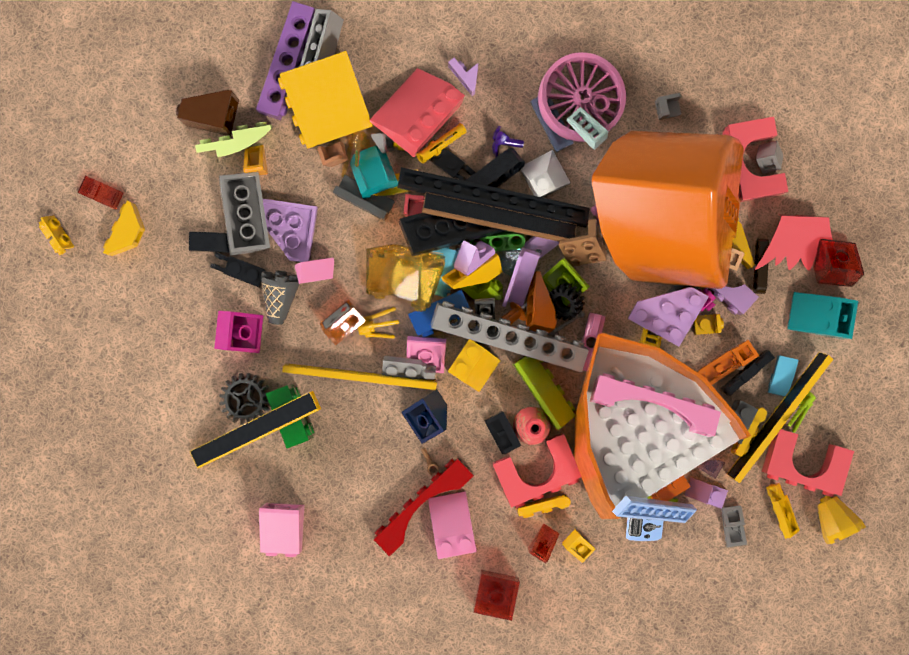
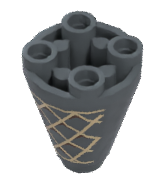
(278, 294)

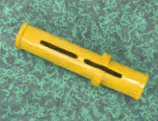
(425, 154)

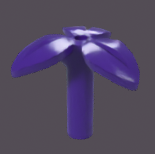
(501, 138)

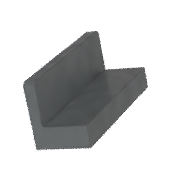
(375, 205)

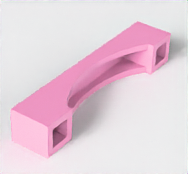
(699, 418)

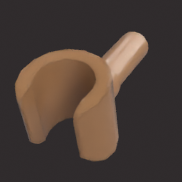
(429, 461)

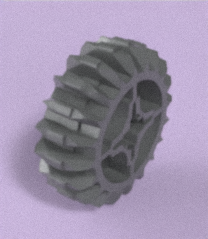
(237, 395)

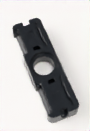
(749, 372)

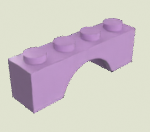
(738, 298)

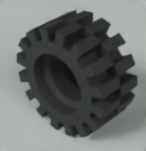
(574, 298)

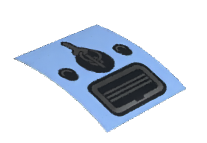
(644, 529)

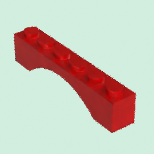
(452, 478)

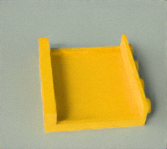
(325, 99)

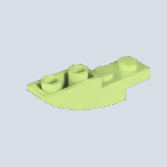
(242, 138)

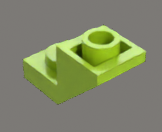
(491, 289)

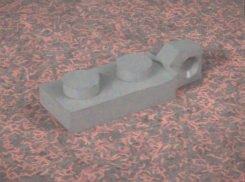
(407, 368)

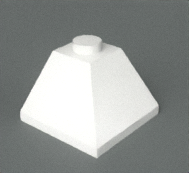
(545, 175)

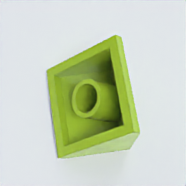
(564, 273)

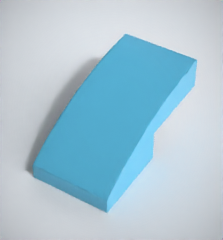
(783, 375)

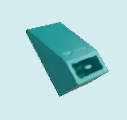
(823, 315)

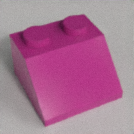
(238, 331)

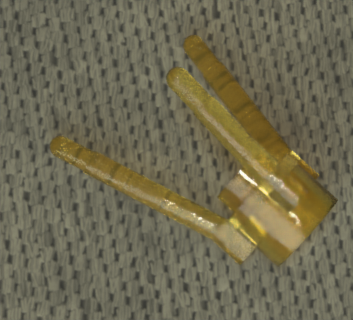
(357, 142)

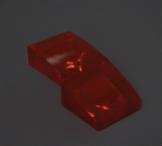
(100, 192)

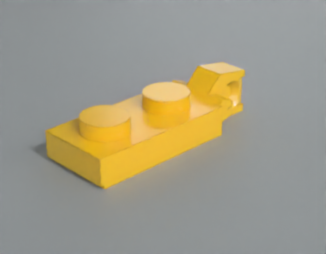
(783, 510)

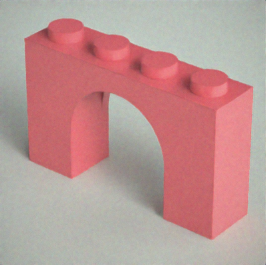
(753, 186)
(564, 472)
(829, 478)

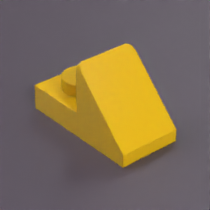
(578, 546)

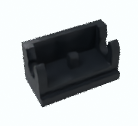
(502, 432)

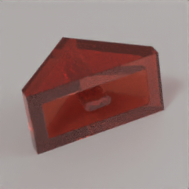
(543, 543)

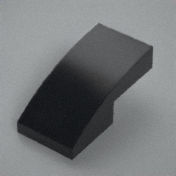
(208, 242)

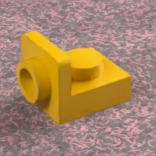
(708, 324)

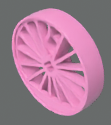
(574, 93)

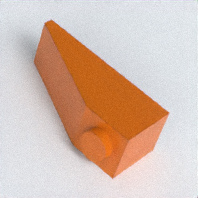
(540, 309)

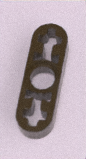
(760, 275)

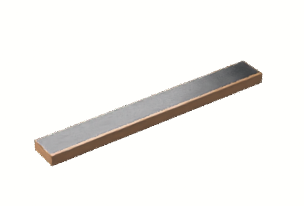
(497, 217)

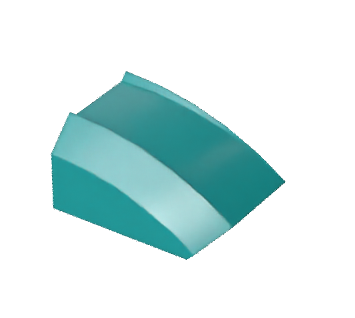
(373, 172)

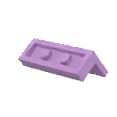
(521, 277)

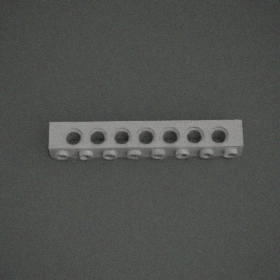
(574, 360)

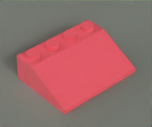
(417, 110)

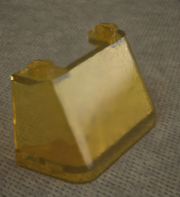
(397, 273)

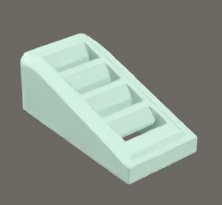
(583, 132)

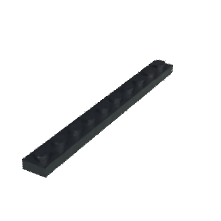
(492, 196)

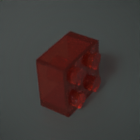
(496, 595)

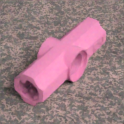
(593, 328)

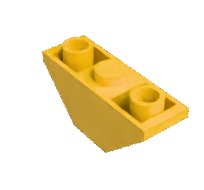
(126, 231)

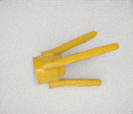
(369, 326)

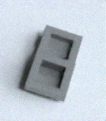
(733, 526)

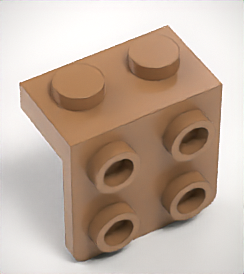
(586, 248)

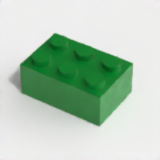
(298, 431)

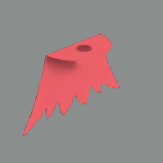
(796, 239)

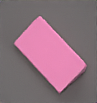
(315, 270)

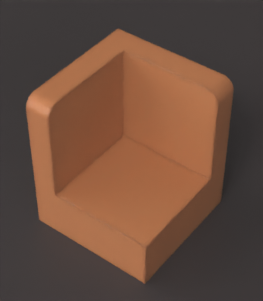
(333, 154)

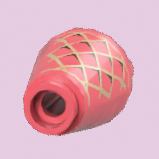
(525, 419)

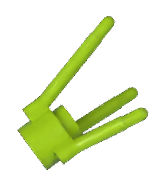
(804, 406)

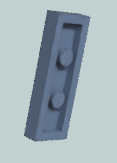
(557, 141)

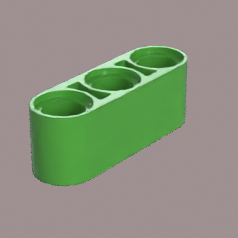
(506, 241)

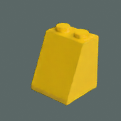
(474, 365)

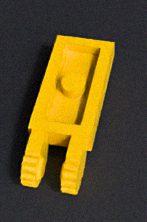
(740, 449)
(544, 506)

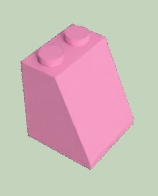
(281, 529)

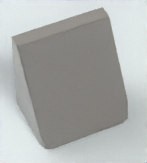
(383, 142)

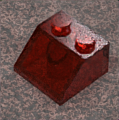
(837, 263)

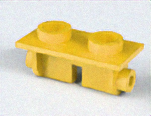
(52, 228)

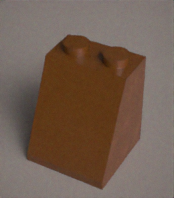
(209, 111)

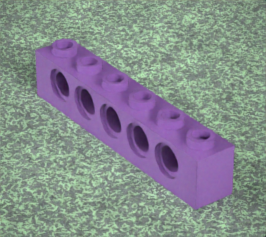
(297, 14)

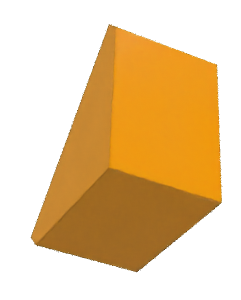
(255, 160)

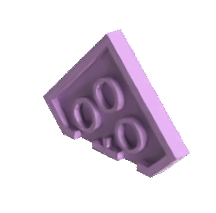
(291, 227)
(669, 313)

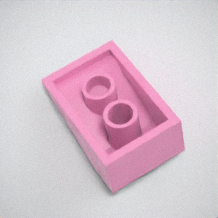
(452, 525)

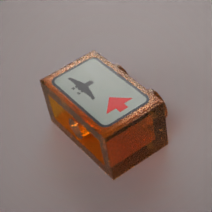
(342, 322)

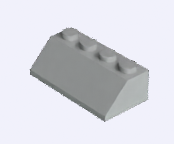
(244, 213)

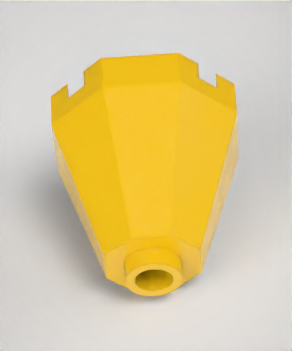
(837, 519)

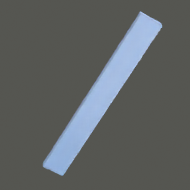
(654, 509)

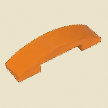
(728, 362)

